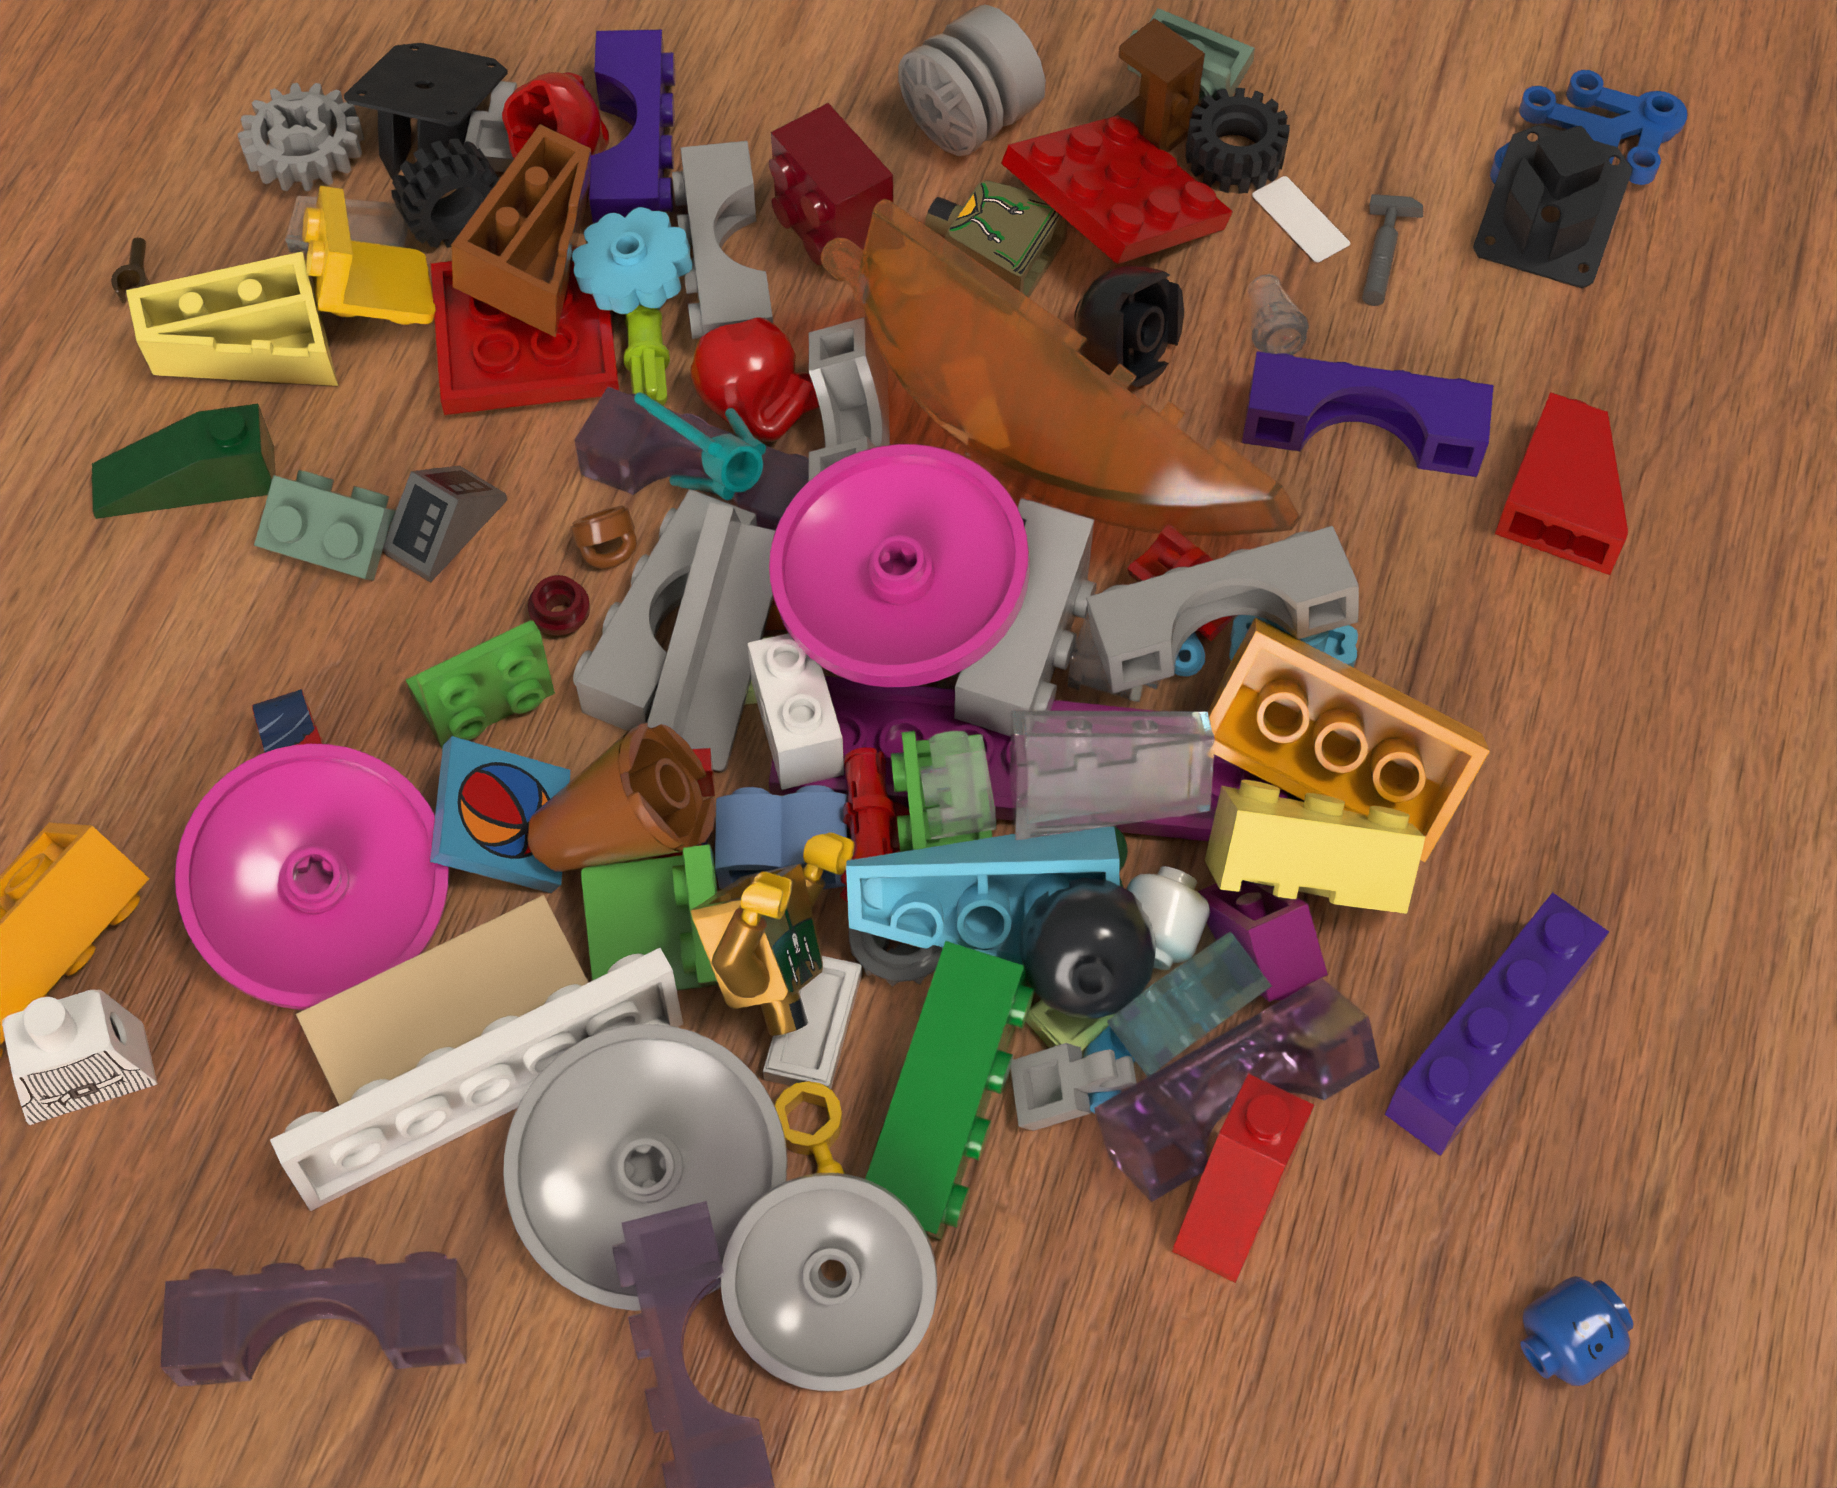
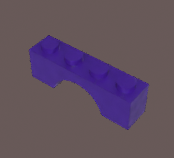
(632, 85)
(1435, 417)
(1495, 1023)

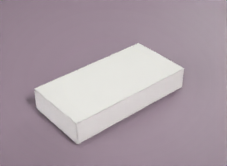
(816, 1048)

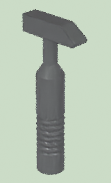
(1385, 243)

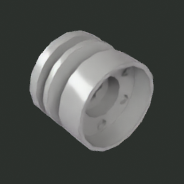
(972, 80)

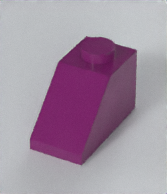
(1273, 933)

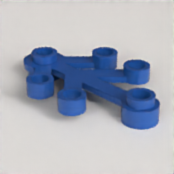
(1652, 116)

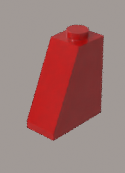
(1569, 488)
(1242, 1177)

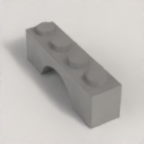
(719, 202)
(850, 392)
(1292, 582)
(626, 665)

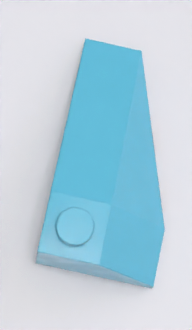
(972, 889)

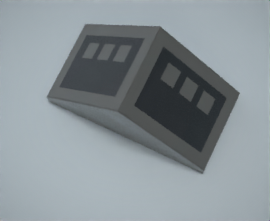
(439, 517)

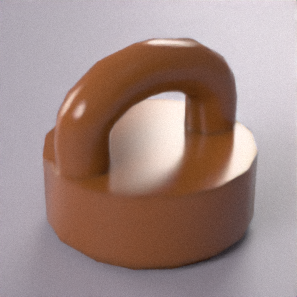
(601, 528)

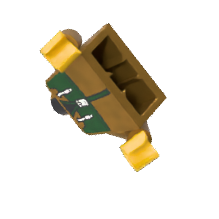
(765, 933)

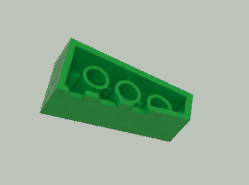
(949, 1082)

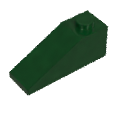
(188, 463)

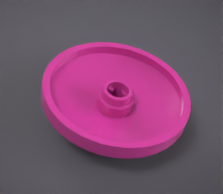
(900, 565)
(309, 874)

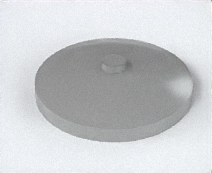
(629, 1132)

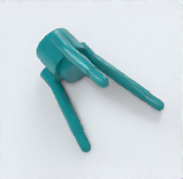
(728, 459)

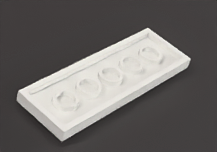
(467, 1085)

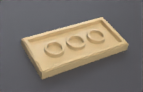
(440, 998)

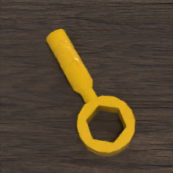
(825, 1137)

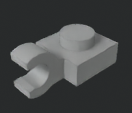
(488, 129)
(1057, 1080)

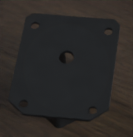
(424, 84)
(1562, 172)

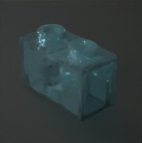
(1188, 1003)

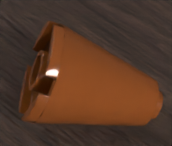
(626, 805)

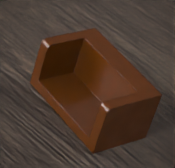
(1168, 84)

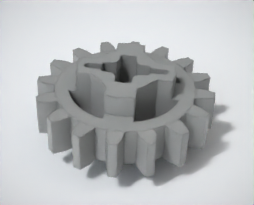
(301, 136)

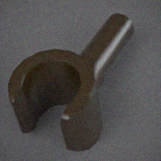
(133, 273)

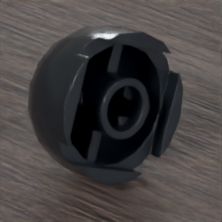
(1130, 321)
(1088, 948)

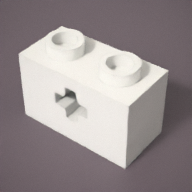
(795, 712)

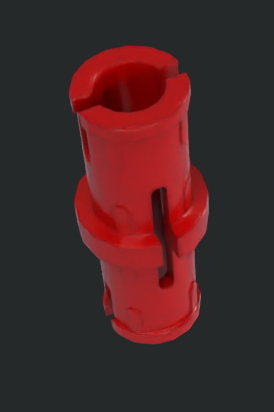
(868, 808)

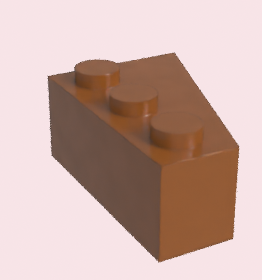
(525, 231)

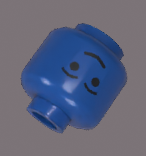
(1576, 1331)

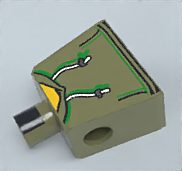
(1003, 230)

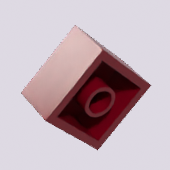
(825, 180)

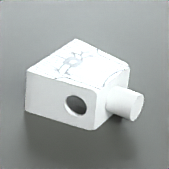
(75, 1053)

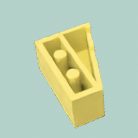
(236, 325)
(1314, 848)

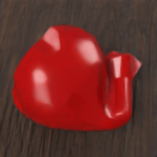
(559, 104)
(753, 372)

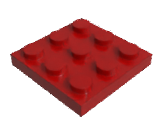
(1117, 188)
(504, 363)

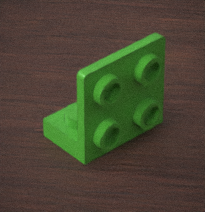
(484, 684)
(648, 908)

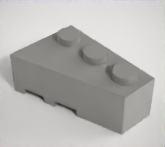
(1040, 639)

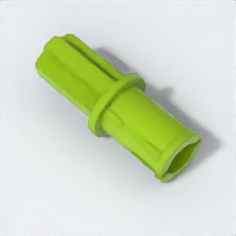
(646, 354)

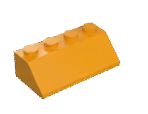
(1340, 733)
(55, 906)

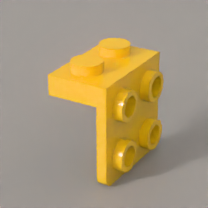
(362, 276)

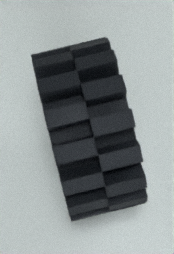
(1239, 117)
(433, 176)

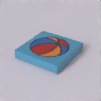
(487, 810)

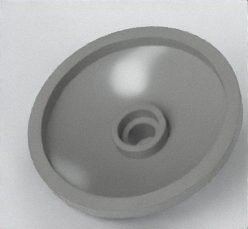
(822, 1329)

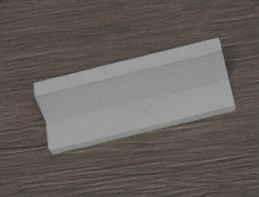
(708, 653)

